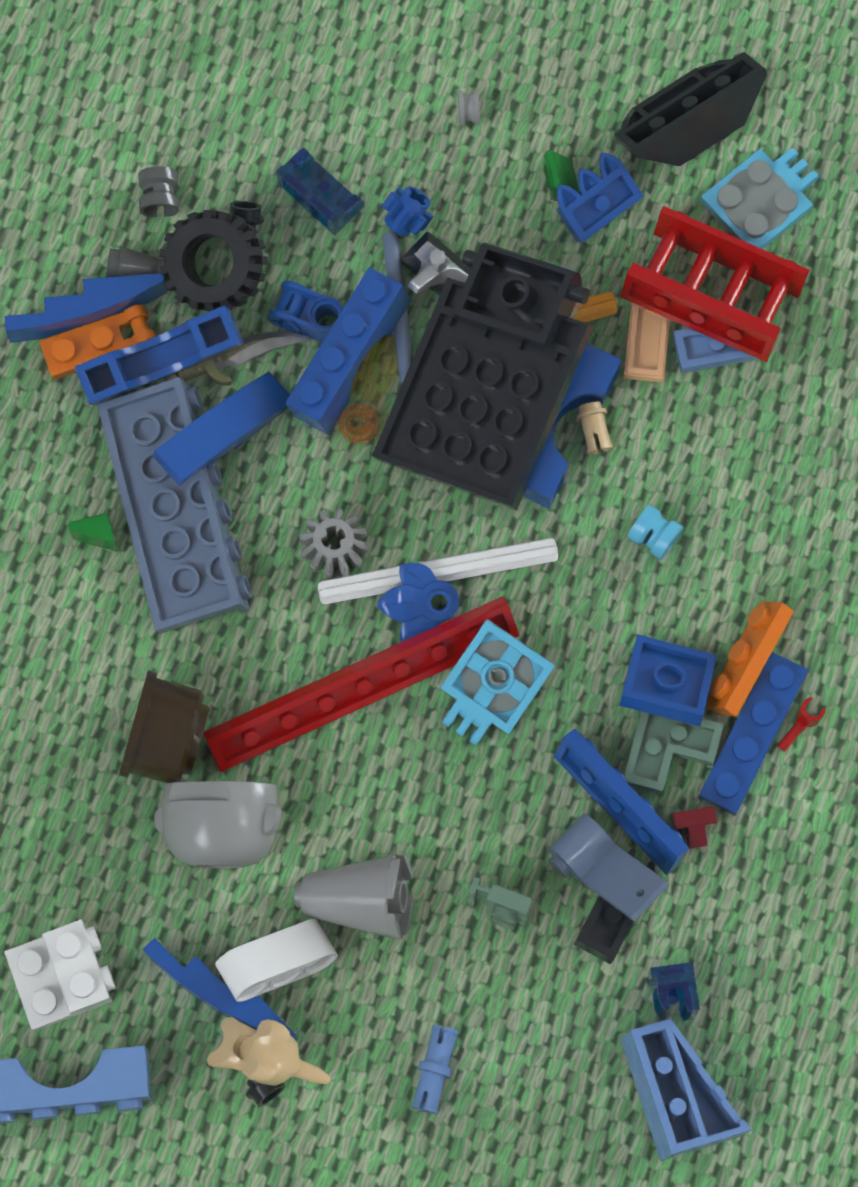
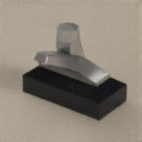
(433, 265)

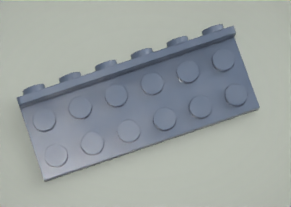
(174, 529)

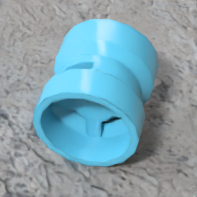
(655, 532)

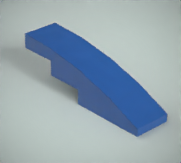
(100, 300)
(222, 428)
(209, 989)

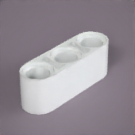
(276, 960)

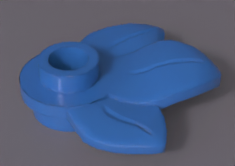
(412, 600)

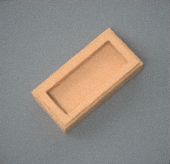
(646, 345)

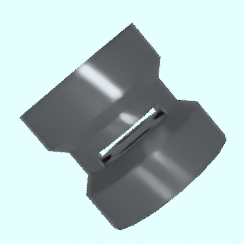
(158, 190)

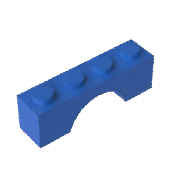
(159, 356)
(328, 379)
(589, 384)

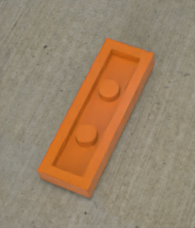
(748, 658)

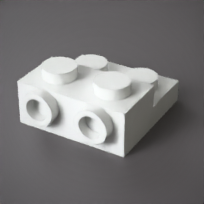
(60, 974)

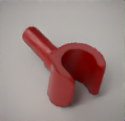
(803, 721)

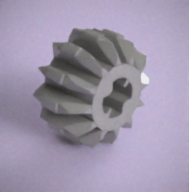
(350, 545)

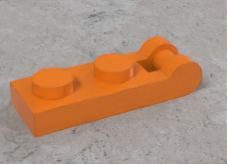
(93, 340)

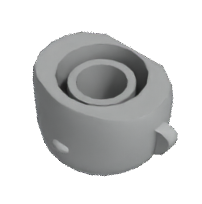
(219, 822)

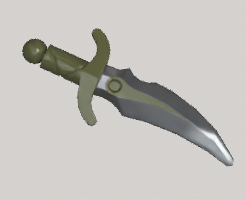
(254, 346)

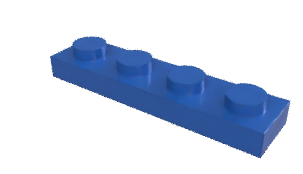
(753, 733)
(621, 802)

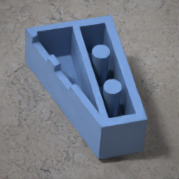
(677, 1093)

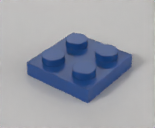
(668, 680)

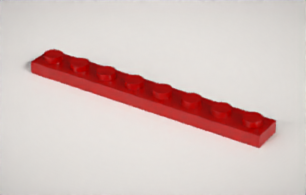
(352, 687)

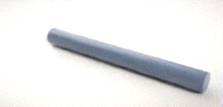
(402, 329)

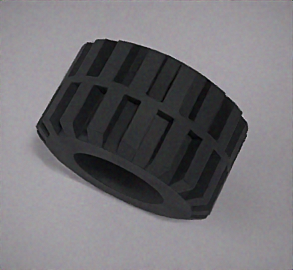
(181, 254)

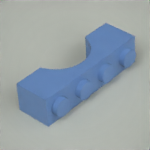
(118, 1079)

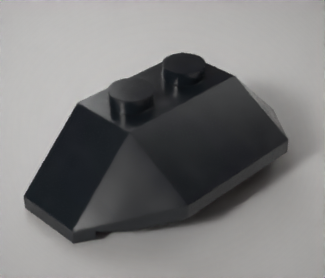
(693, 111)

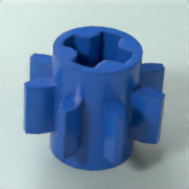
(407, 211)

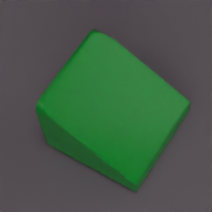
(558, 171)
(94, 531)

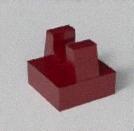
(694, 824)

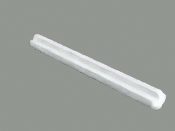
(444, 569)

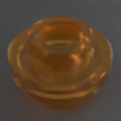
(363, 434)

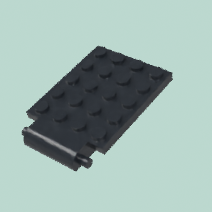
(489, 376)

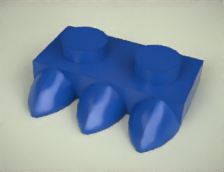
(599, 198)

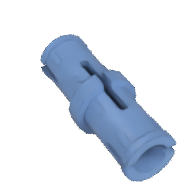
(434, 1069)

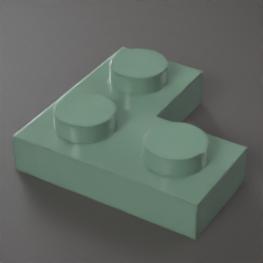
(662, 738)

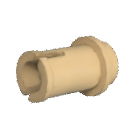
(594, 425)

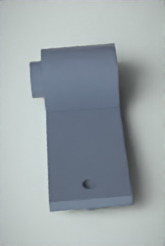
(605, 868)

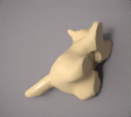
(263, 1054)

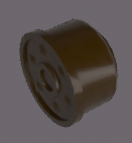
(165, 731)

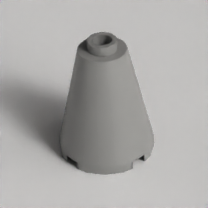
(361, 896)

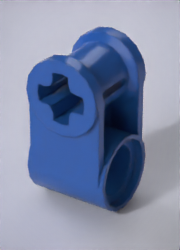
(301, 310)

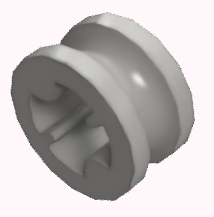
(468, 107)

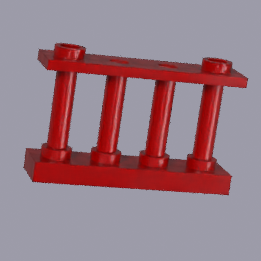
(701, 312)

